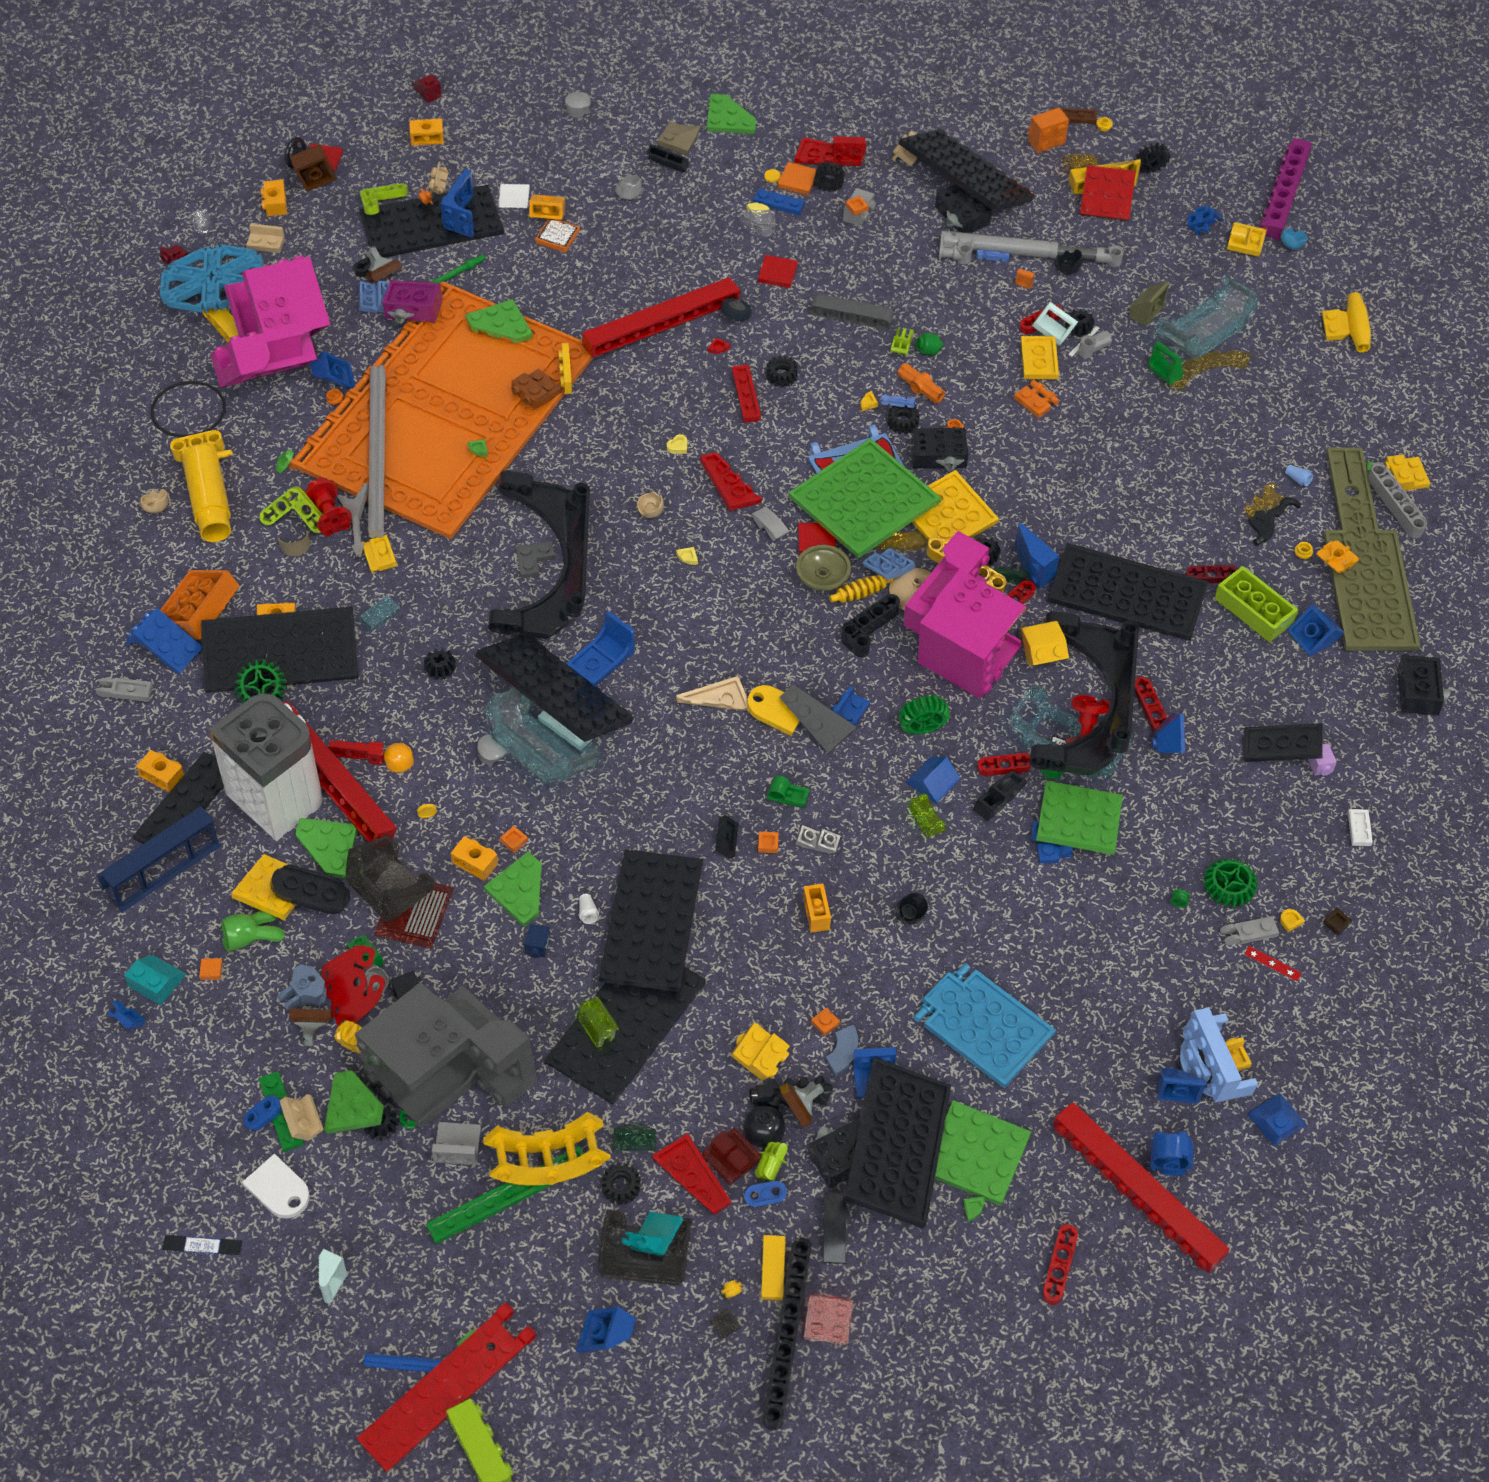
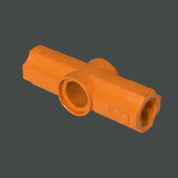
(921, 383)

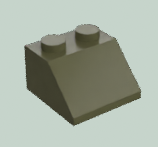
(1149, 303)

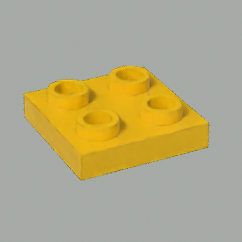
(1246, 239)

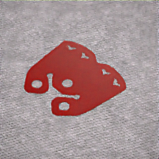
(343, 993)

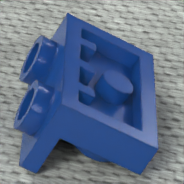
(851, 706)

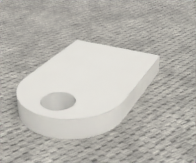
(276, 1186)

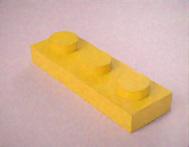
(565, 368)

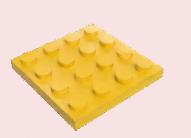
(958, 511)

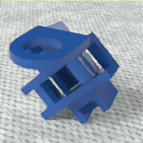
(1198, 219)

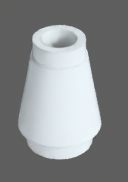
(587, 910)

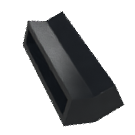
(667, 158)

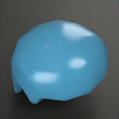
(1292, 239)

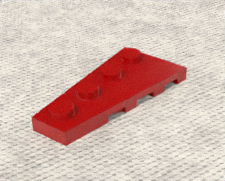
(816, 152)
(729, 484)
(692, 1172)

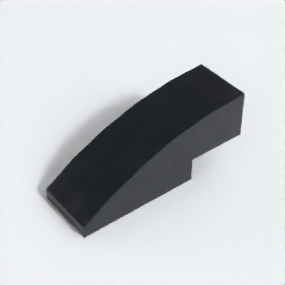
(999, 795)
(834, 1228)

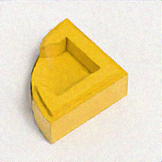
(868, 401)

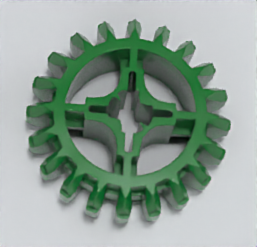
(257, 669)
(924, 714)
(1236, 891)

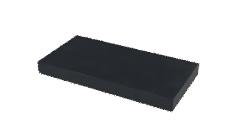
(1283, 742)

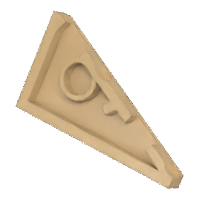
(723, 694)

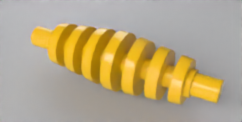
(860, 588)

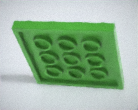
(1079, 817)
(979, 1152)

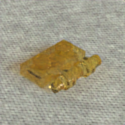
(1078, 160)

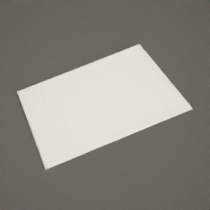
(514, 195)

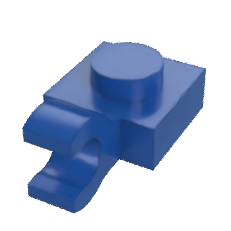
(1051, 852)
(128, 1017)

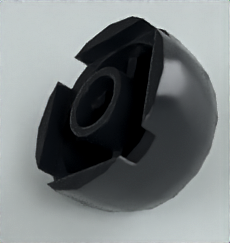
(764, 1125)

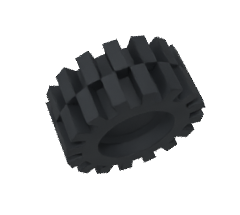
(829, 183)
(782, 378)
(903, 425)
(621, 1195)

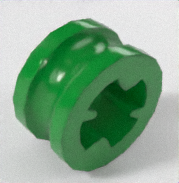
(1180, 898)
(408, 1125)

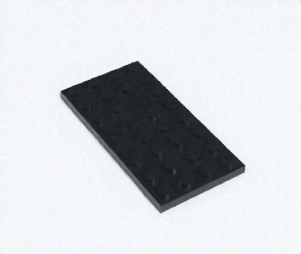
(967, 169)
(416, 227)
(1128, 591)
(302, 643)
(555, 687)
(651, 921)
(642, 1021)
(897, 1143)

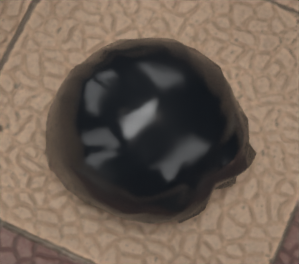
(1069, 262)
(912, 908)

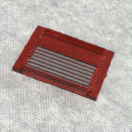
(420, 922)

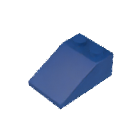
(1035, 557)

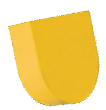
(1291, 919)

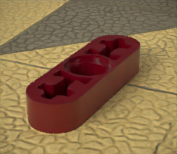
(1217, 569)

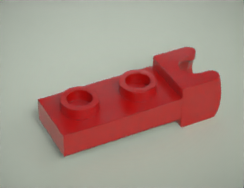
(371, 752)

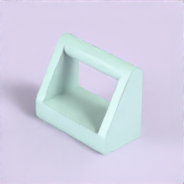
(1052, 328)
(331, 1274)

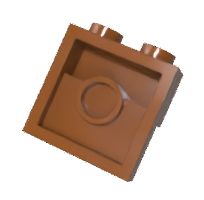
(535, 388)

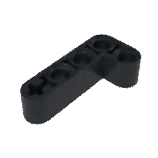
(856, 630)

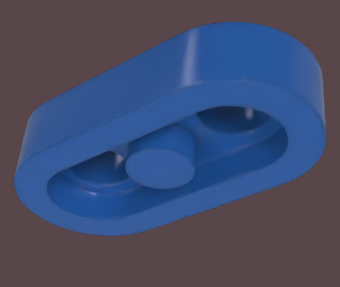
(262, 1114)
(764, 1193)

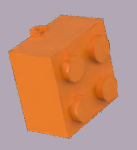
(1048, 130)

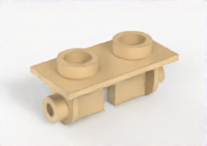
(438, 182)

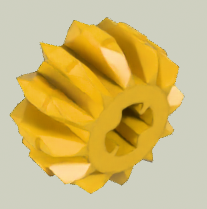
(346, 1035)

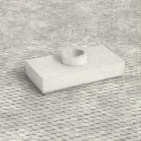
(1360, 827)

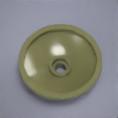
(826, 561)

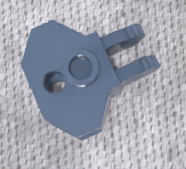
(306, 987)

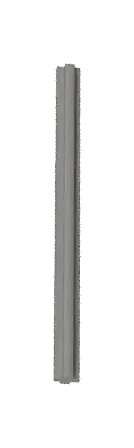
(376, 452)

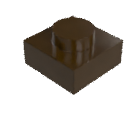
(1337, 921)

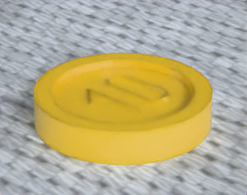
(772, 176)
(426, 810)

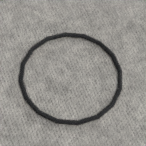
(184, 383)

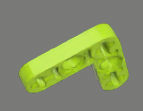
(370, 196)
(297, 503)

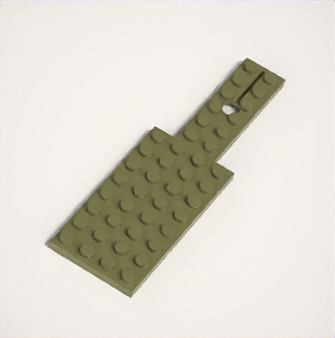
(1374, 592)

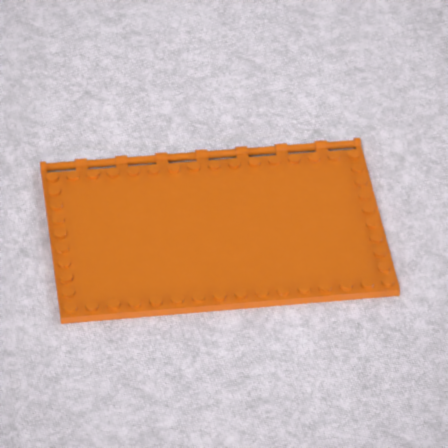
(439, 395)

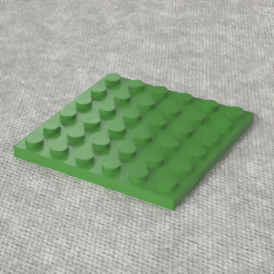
(864, 497)

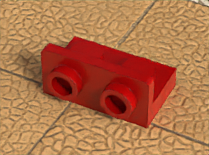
(849, 145)

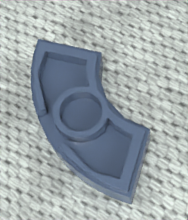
(842, 1055)

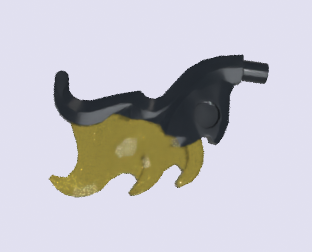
(1265, 511)

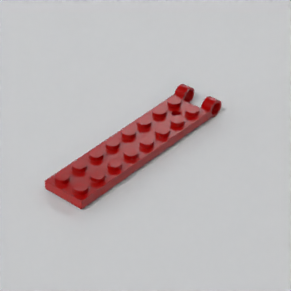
(443, 1388)

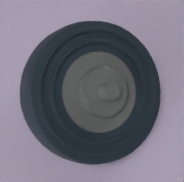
(736, 309)

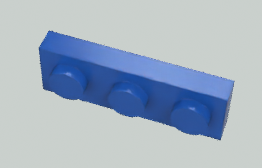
(779, 201)

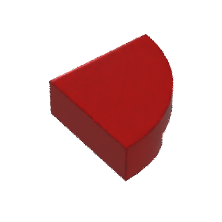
(718, 346)

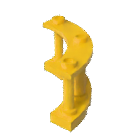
(545, 1142)

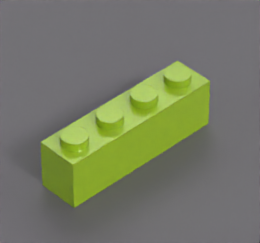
(477, 1443)

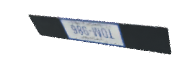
(202, 1245)

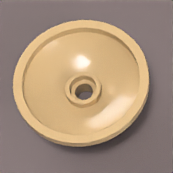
(907, 584)

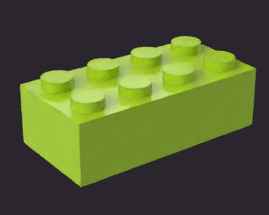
(1256, 604)

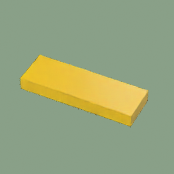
(773, 1267)

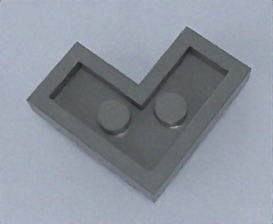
(530, 554)

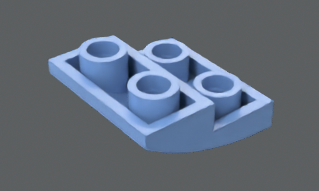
(371, 296)
(889, 564)

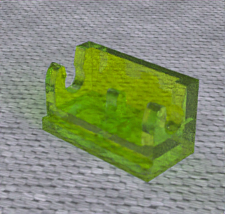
(926, 816)
(596, 1021)

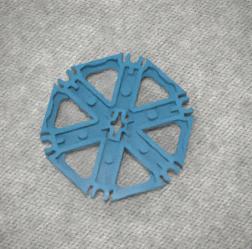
(199, 279)

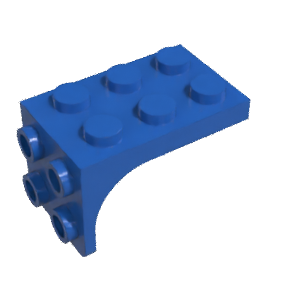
(453, 204)
(164, 640)
(606, 652)

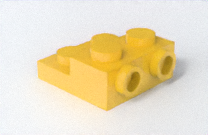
(1408, 472)
(760, 1052)

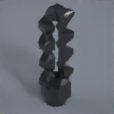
(766, 1093)

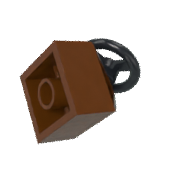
(309, 164)

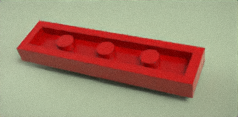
(746, 393)

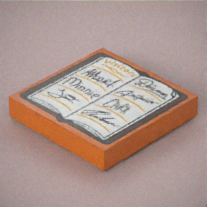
(557, 235)

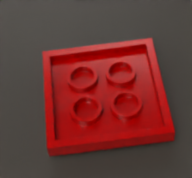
(1107, 192)

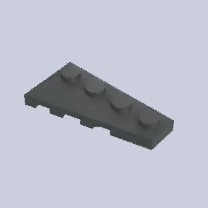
(821, 721)

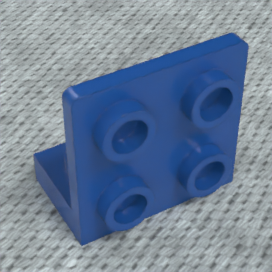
(862, 1061)

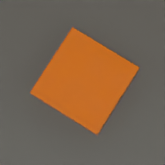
(797, 178)

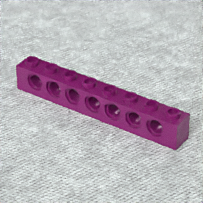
(1286, 188)

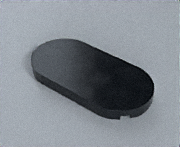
(310, 889)

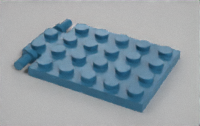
(984, 1024)

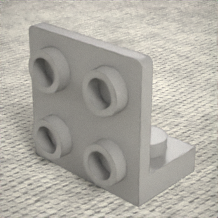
(457, 1143)

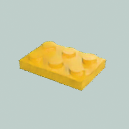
(1039, 357)

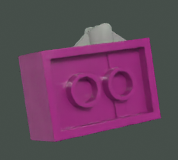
(412, 301)

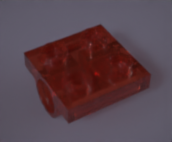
(731, 1155)
(828, 1319)

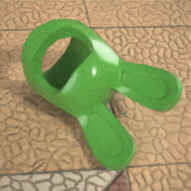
(242, 930)

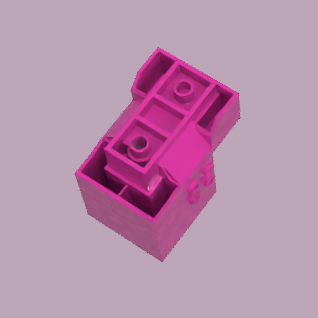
(275, 317)
(963, 619)

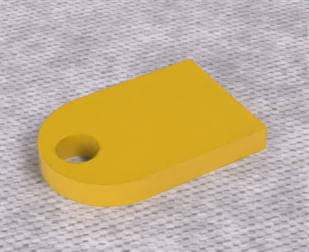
(772, 709)

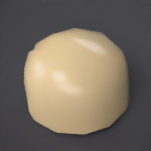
(154, 502)
(650, 505)

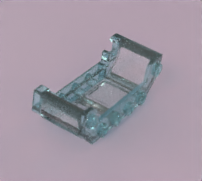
(1212, 320)
(533, 742)

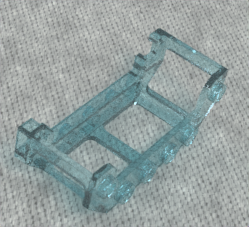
(1029, 738)

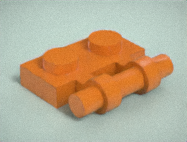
(1033, 402)

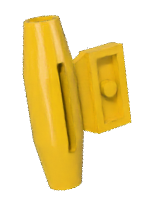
(1353, 322)

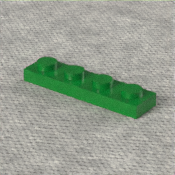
(272, 1085)

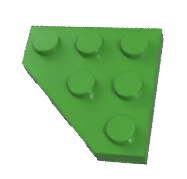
(728, 116)
(500, 321)
(327, 843)
(518, 888)
(351, 1104)

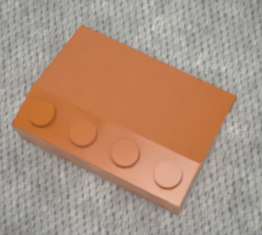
(198, 598)

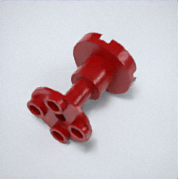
(323, 494)
(1088, 713)

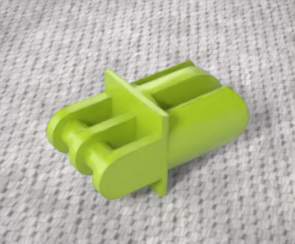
(902, 344)
(771, 1161)

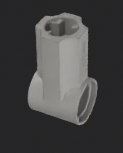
(1090, 344)

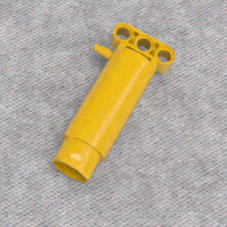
(205, 482)

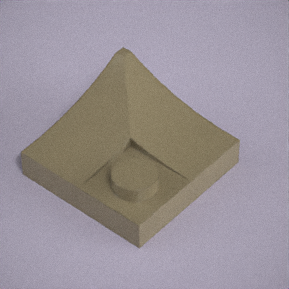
(679, 137)

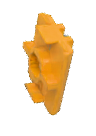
(1337, 556)

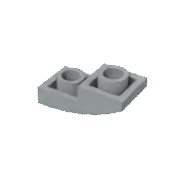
(770, 522)
(820, 841)

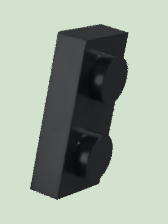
(727, 837)

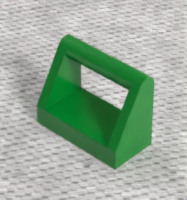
(1162, 367)

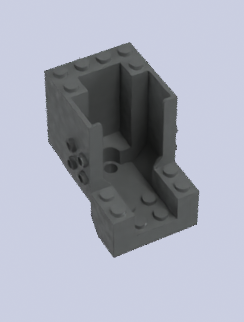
(436, 1049)

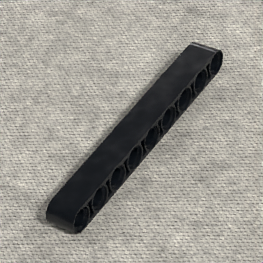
(783, 1341)

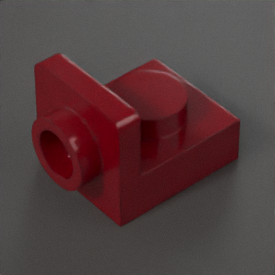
(172, 254)

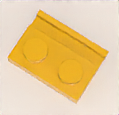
(379, 554)

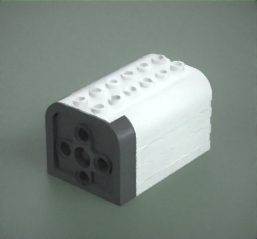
(268, 763)

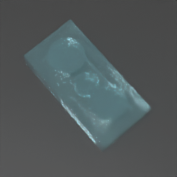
(379, 613)

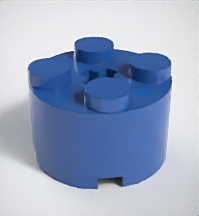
(1171, 1153)

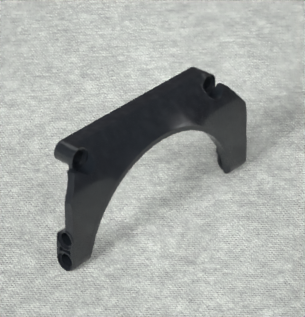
(568, 517)
(1116, 657)

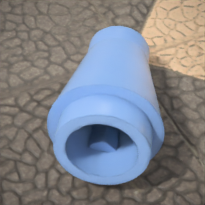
(1300, 475)

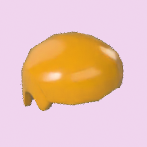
(398, 757)

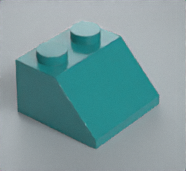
(153, 978)

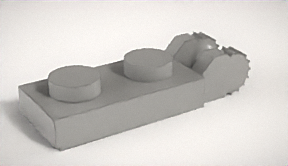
(125, 689)
(1250, 931)

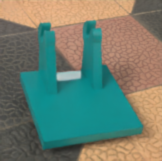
(654, 1234)

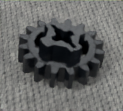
(1153, 157)

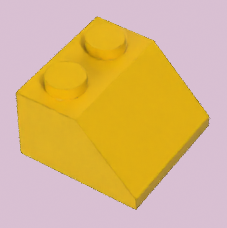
(1044, 643)

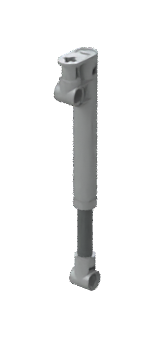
(960, 248)

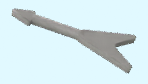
(356, 508)

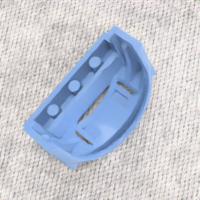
(1204, 1033)

